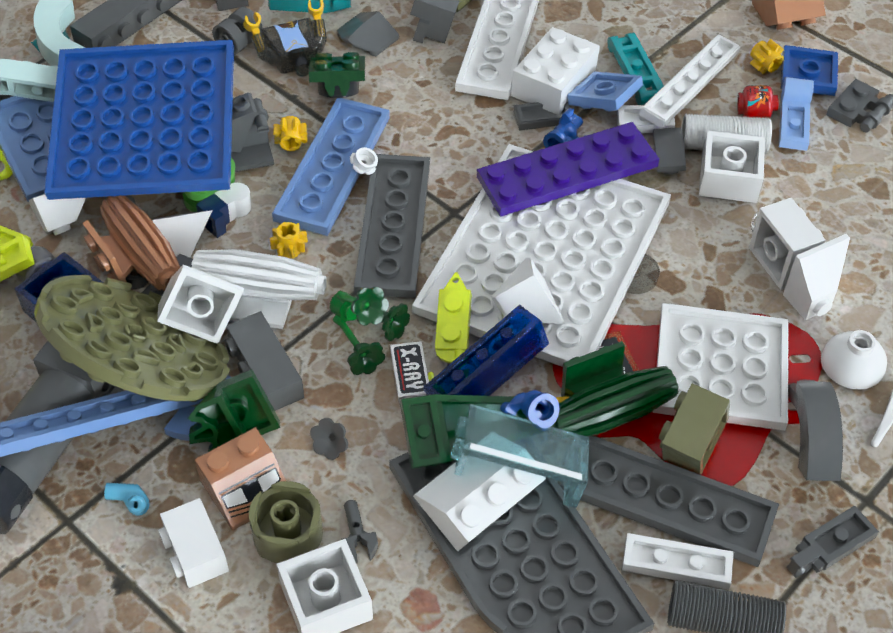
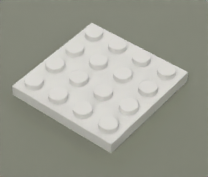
(731, 356)

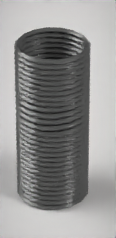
(718, 612)

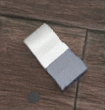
(225, 207)

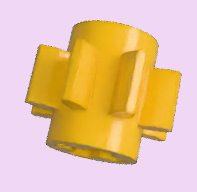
(766, 56)
(290, 133)
(288, 240)

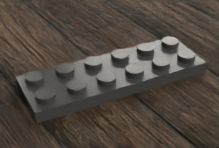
(393, 226)
(678, 501)

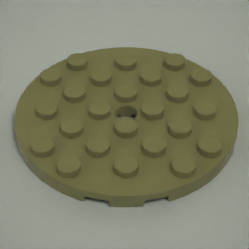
(120, 342)

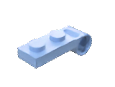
(795, 113)

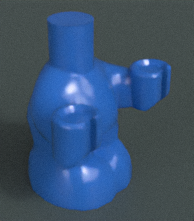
(565, 131)
(536, 406)

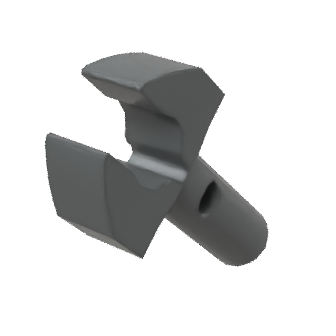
(357, 532)

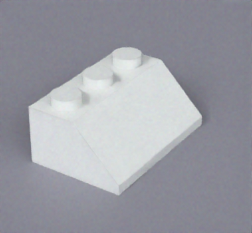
(474, 500)

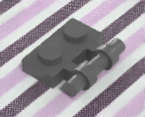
(854, 102)

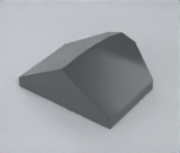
(369, 32)

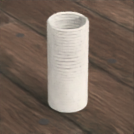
(696, 127)

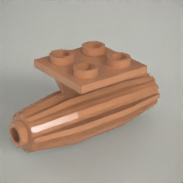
(131, 244)

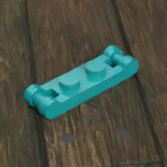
(635, 61)

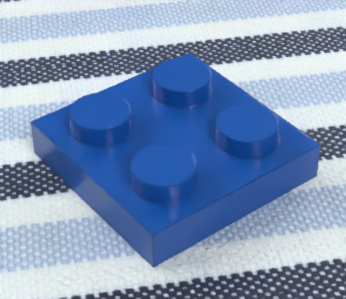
(811, 65)

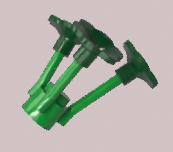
(368, 308)

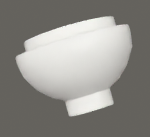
(854, 360)

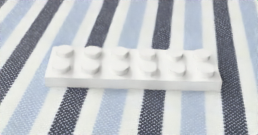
(496, 47)

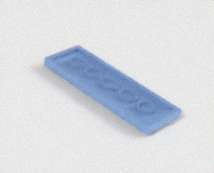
(325, 172)

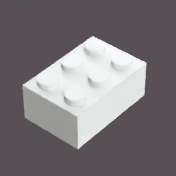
(554, 69)

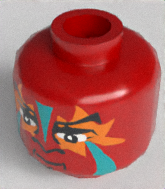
(757, 101)

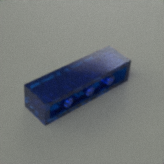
(492, 357)

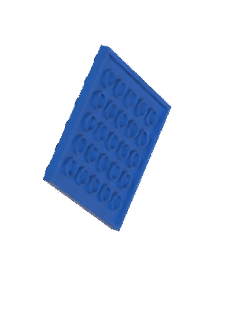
(141, 120)

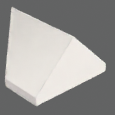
(183, 230)
(529, 290)

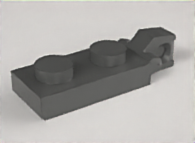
(832, 542)

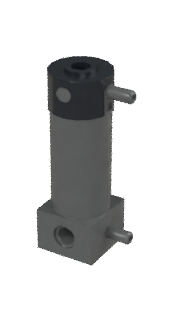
(57, 386)

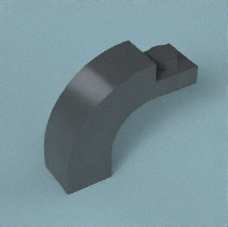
(819, 429)

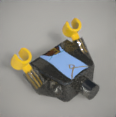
(291, 43)

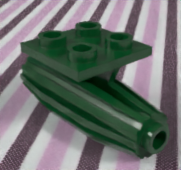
(605, 396)

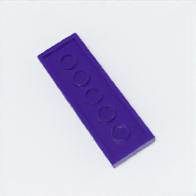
(566, 168)

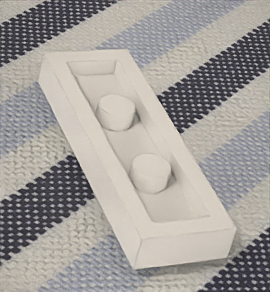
(678, 561)

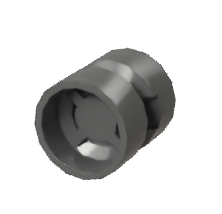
(233, 29)

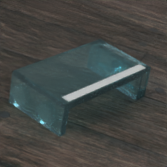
(525, 447)

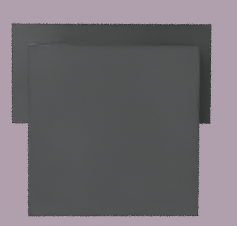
(434, 19)

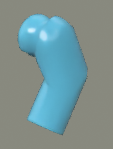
(130, 494)

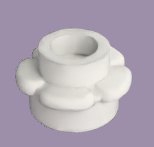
(364, 161)

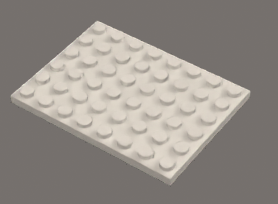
(579, 243)

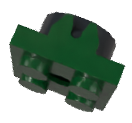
(337, 75)

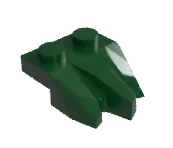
(232, 410)

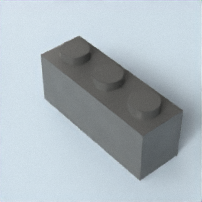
(260, 350)

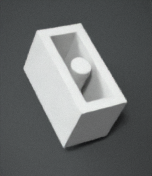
(194, 543)

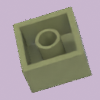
(695, 428)

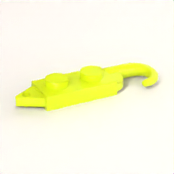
(452, 321)

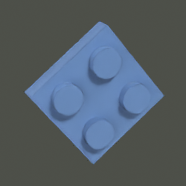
(605, 90)

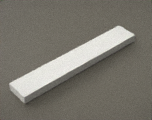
(689, 81)

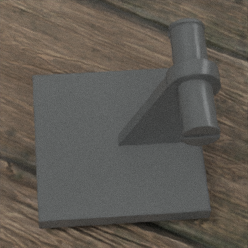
(256, 148)

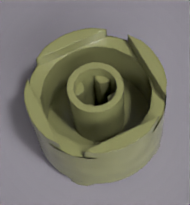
(285, 521)

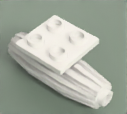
(267, 281)

